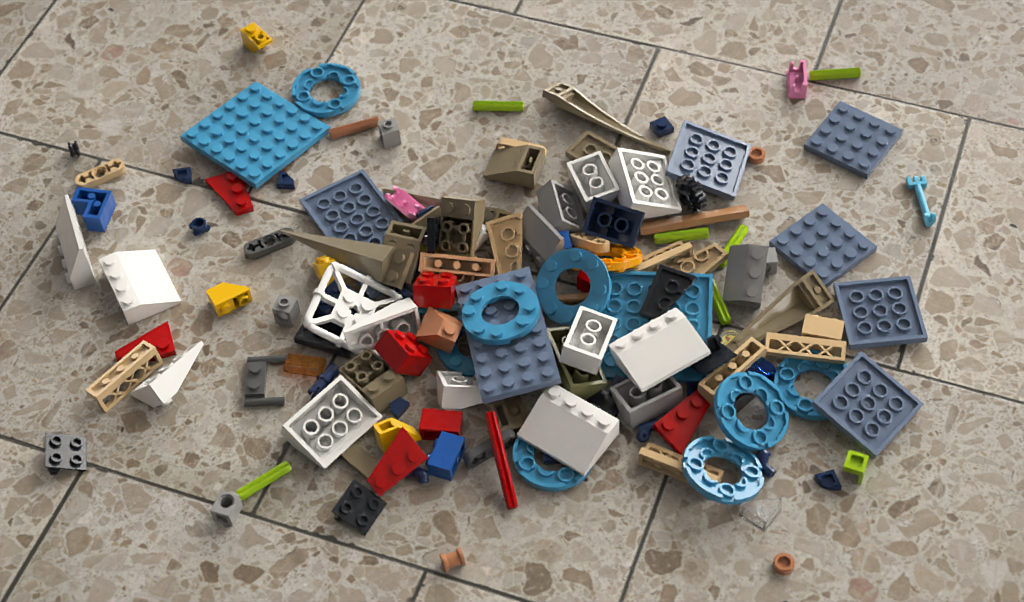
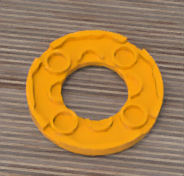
(622, 257)

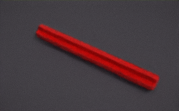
(501, 460)

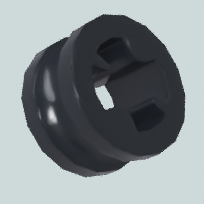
(74, 149)

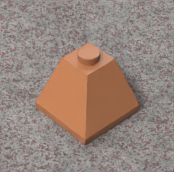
(439, 330)

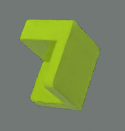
(856, 464)

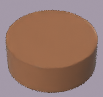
(756, 155)
(783, 564)

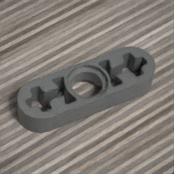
(258, 252)
(484, 450)

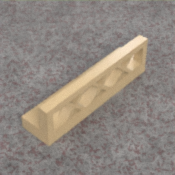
(666, 256)
(799, 346)
(123, 372)
(669, 466)

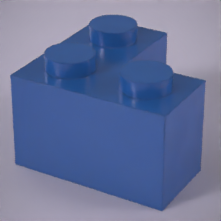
(95, 206)

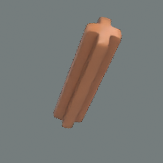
(353, 127)

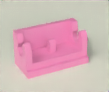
(797, 81)
(404, 203)

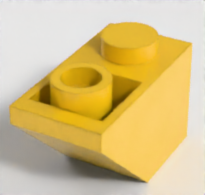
(254, 37)
(321, 265)
(228, 297)
(388, 429)

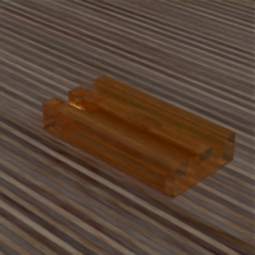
(305, 362)

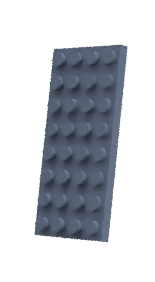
(352, 211)
(517, 366)

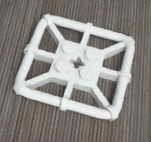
(347, 300)

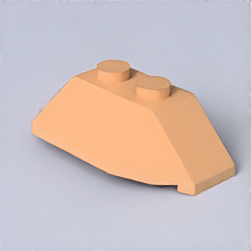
(466, 268)

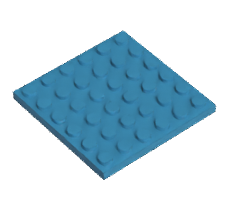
(255, 134)
(626, 302)

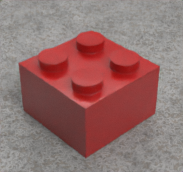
(435, 290)
(403, 352)

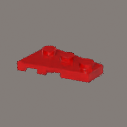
(232, 192)
(158, 337)
(682, 421)
(397, 462)

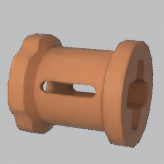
(452, 559)

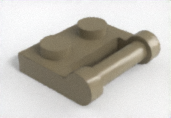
(513, 412)

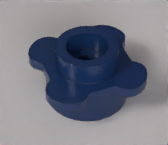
(199, 226)

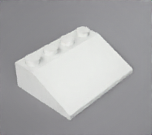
(644, 182)
(73, 247)
(139, 283)
(658, 349)
(330, 422)
(569, 429)

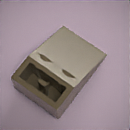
(516, 165)
(460, 225)
(409, 238)
(374, 379)

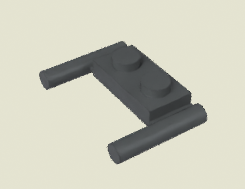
(256, 381)

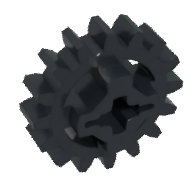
(691, 193)

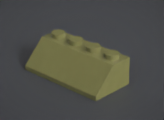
(573, 379)

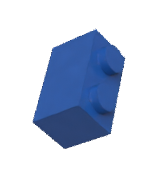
(446, 455)

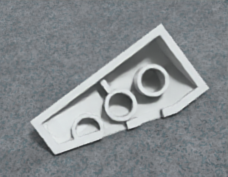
(397, 316)
(166, 383)
(457, 390)

